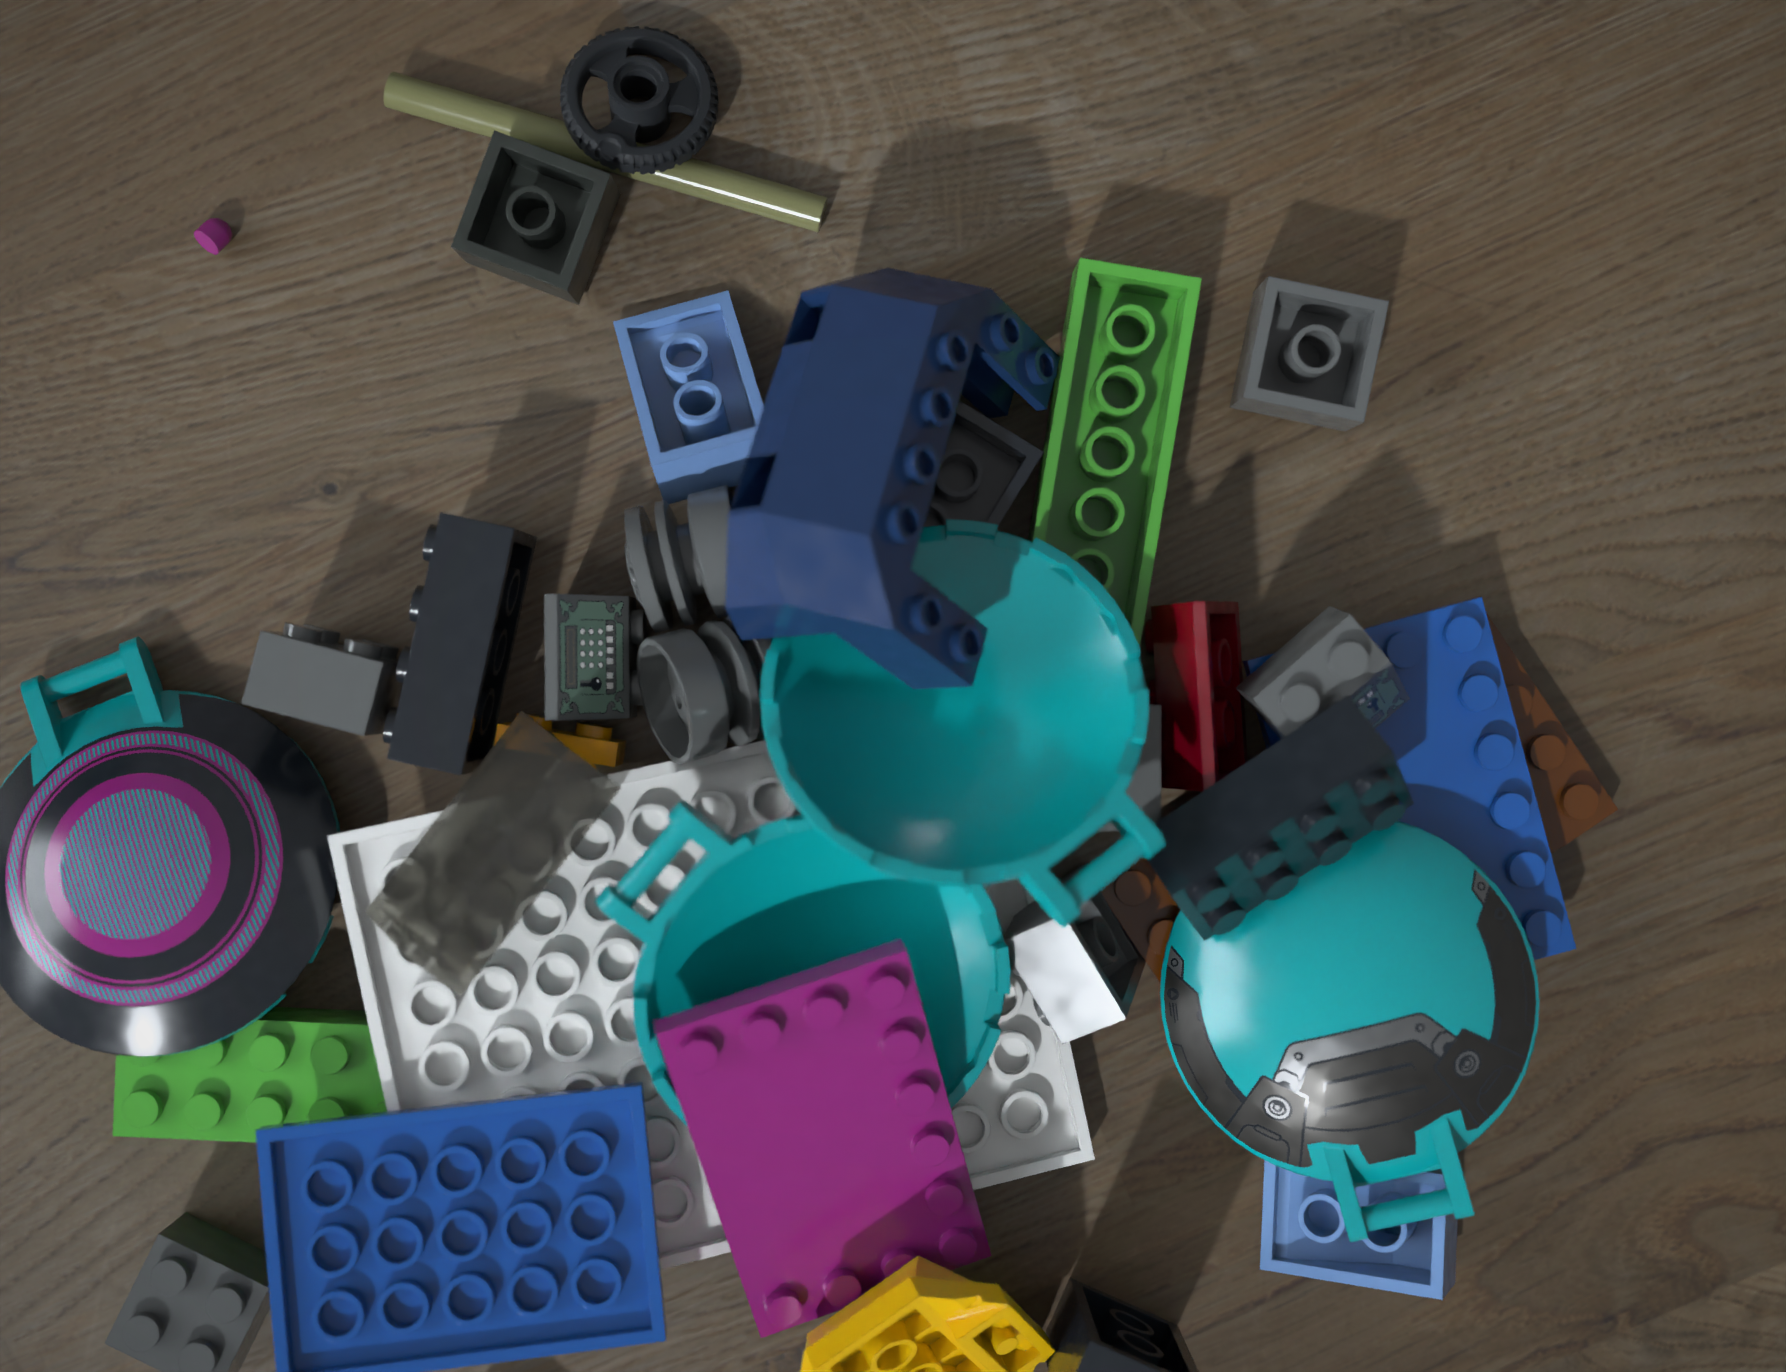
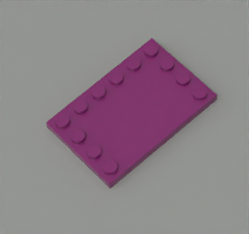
(824, 1134)

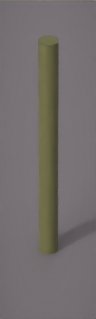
(690, 178)

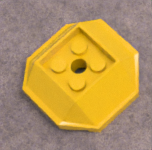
(928, 1323)

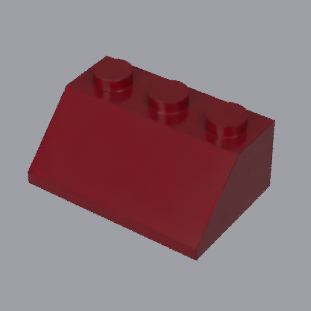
(1196, 685)

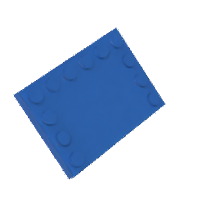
(1467, 760)
(462, 1233)

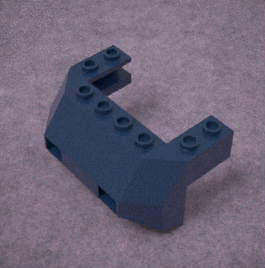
(852, 462)

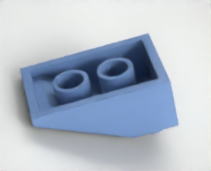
(692, 393)
(1308, 1236)

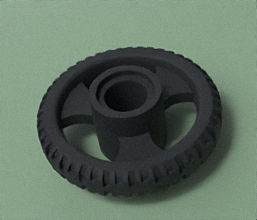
(640, 77)

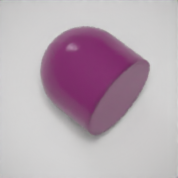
(213, 235)

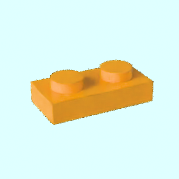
(589, 740)

